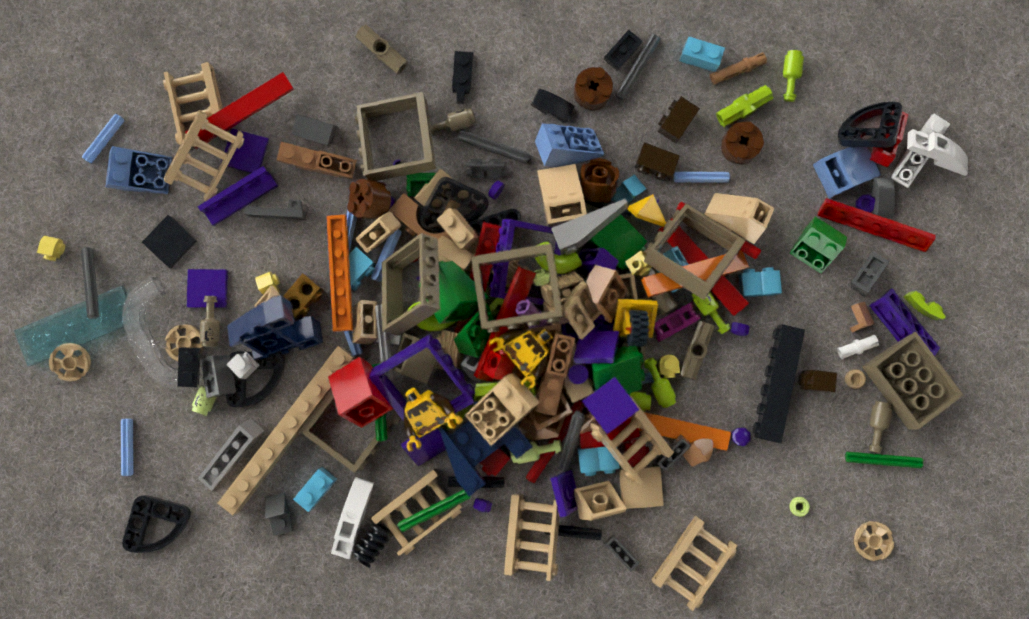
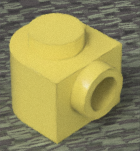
(51, 248)
(637, 265)
(266, 280)
(668, 366)

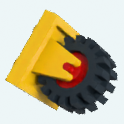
(635, 320)

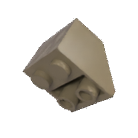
(419, 366)

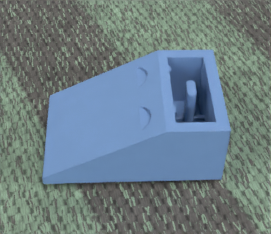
(567, 145)
(846, 170)
(137, 171)

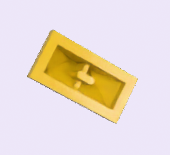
(648, 210)

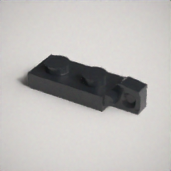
(462, 74)

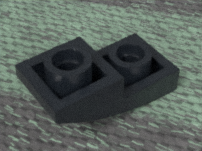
(552, 104)

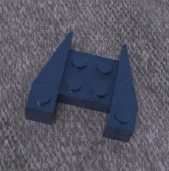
(272, 329)
(468, 448)

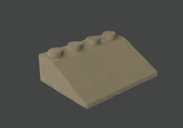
(912, 381)

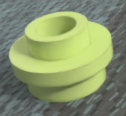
(541, 277)
(805, 506)

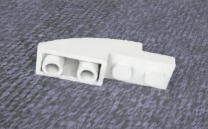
(940, 148)
(912, 162)
(351, 517)

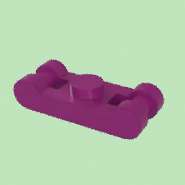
(676, 321)

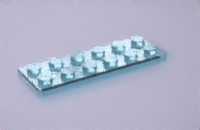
(71, 326)

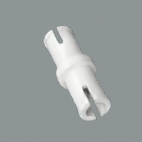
(858, 346)

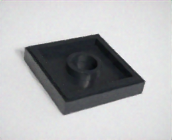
(169, 241)

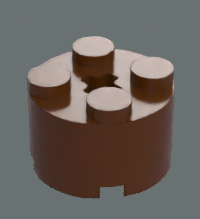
(596, 78)
(746, 133)
(599, 180)
(368, 199)

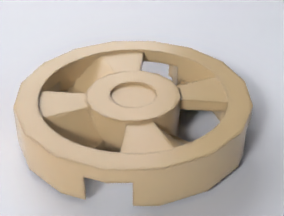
(182, 341)
(70, 362)
(874, 540)

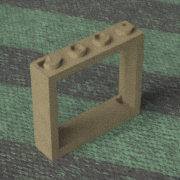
(389, 106)
(708, 228)
(512, 255)
(392, 294)
(371, 449)

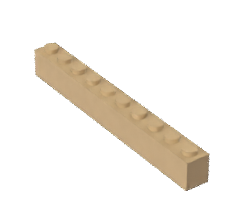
(283, 434)

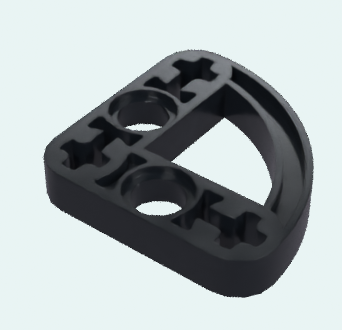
(878, 135)
(452, 194)
(267, 390)
(151, 510)

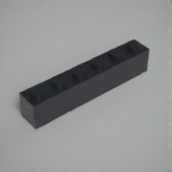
(779, 383)

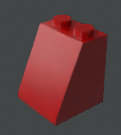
(356, 394)

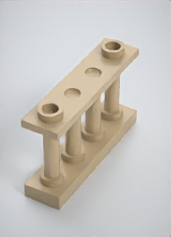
(210, 93)
(183, 157)
(649, 434)
(400, 505)
(515, 544)
(674, 560)

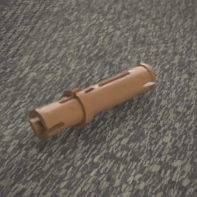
(745, 65)

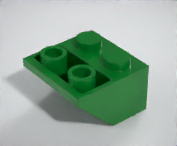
(818, 245)
(472, 337)

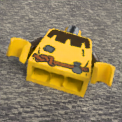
(526, 351)
(425, 413)

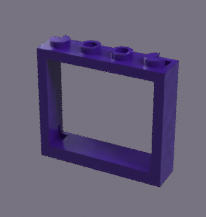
(505, 243)
(395, 398)

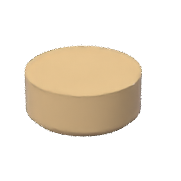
(855, 379)

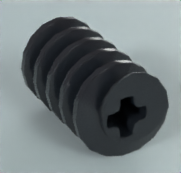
(372, 544)

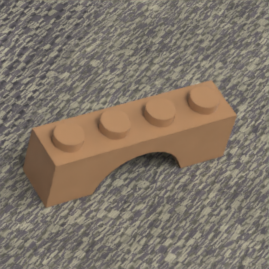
(407, 212)

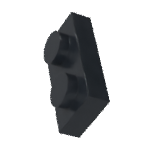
(623, 50)
(188, 367)

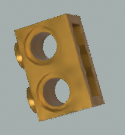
(297, 292)

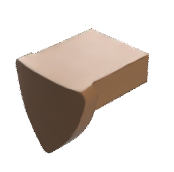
(862, 315)
(699, 451)

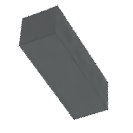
(679, 447)
(622, 553)

